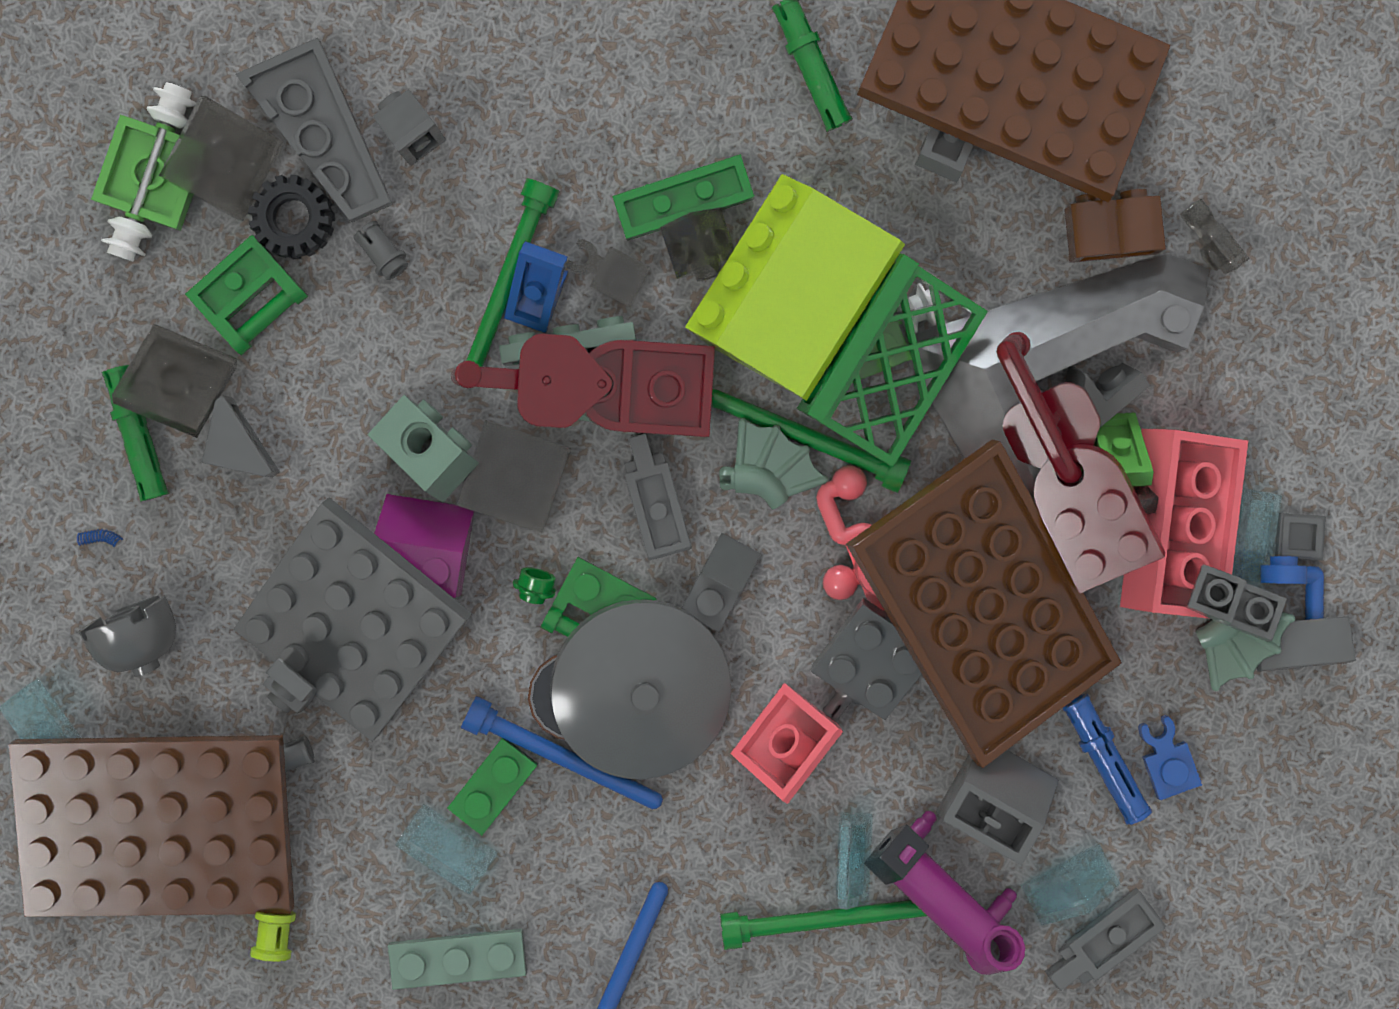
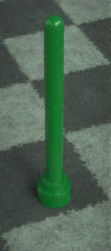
(536, 200)
(891, 477)
(740, 929)

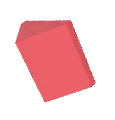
(786, 742)

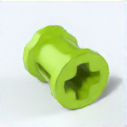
(272, 937)

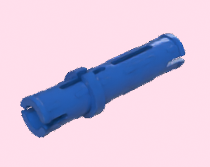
(1098, 742)

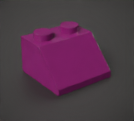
(429, 537)

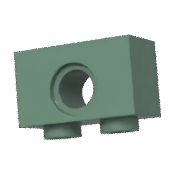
(403, 435)

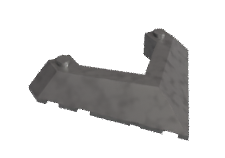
(1146, 300)

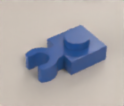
(1170, 765)

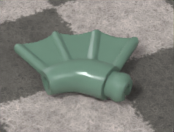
(769, 465)
(1235, 653)

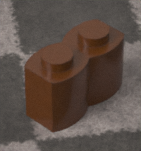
(1114, 228)

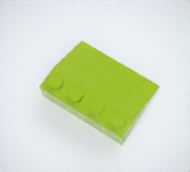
(794, 286)

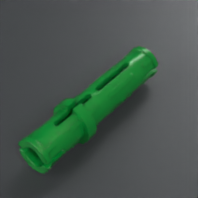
(812, 64)
(137, 443)

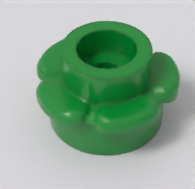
(535, 585)

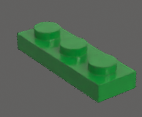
(661, 202)

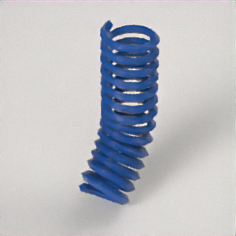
(98, 539)

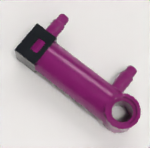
(904, 862)

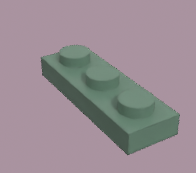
(608, 330)
(457, 959)

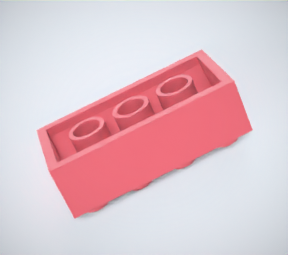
(1194, 519)

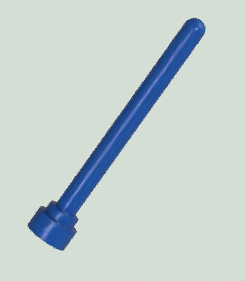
(484, 719)
(634, 946)

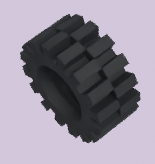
(265, 211)

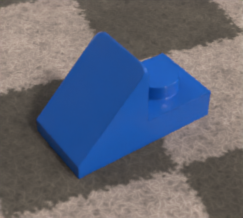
(536, 286)

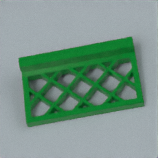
(858, 347)

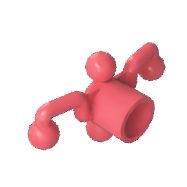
(840, 580)

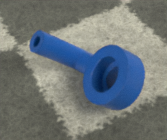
(1286, 571)

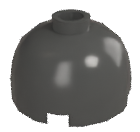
(132, 636)

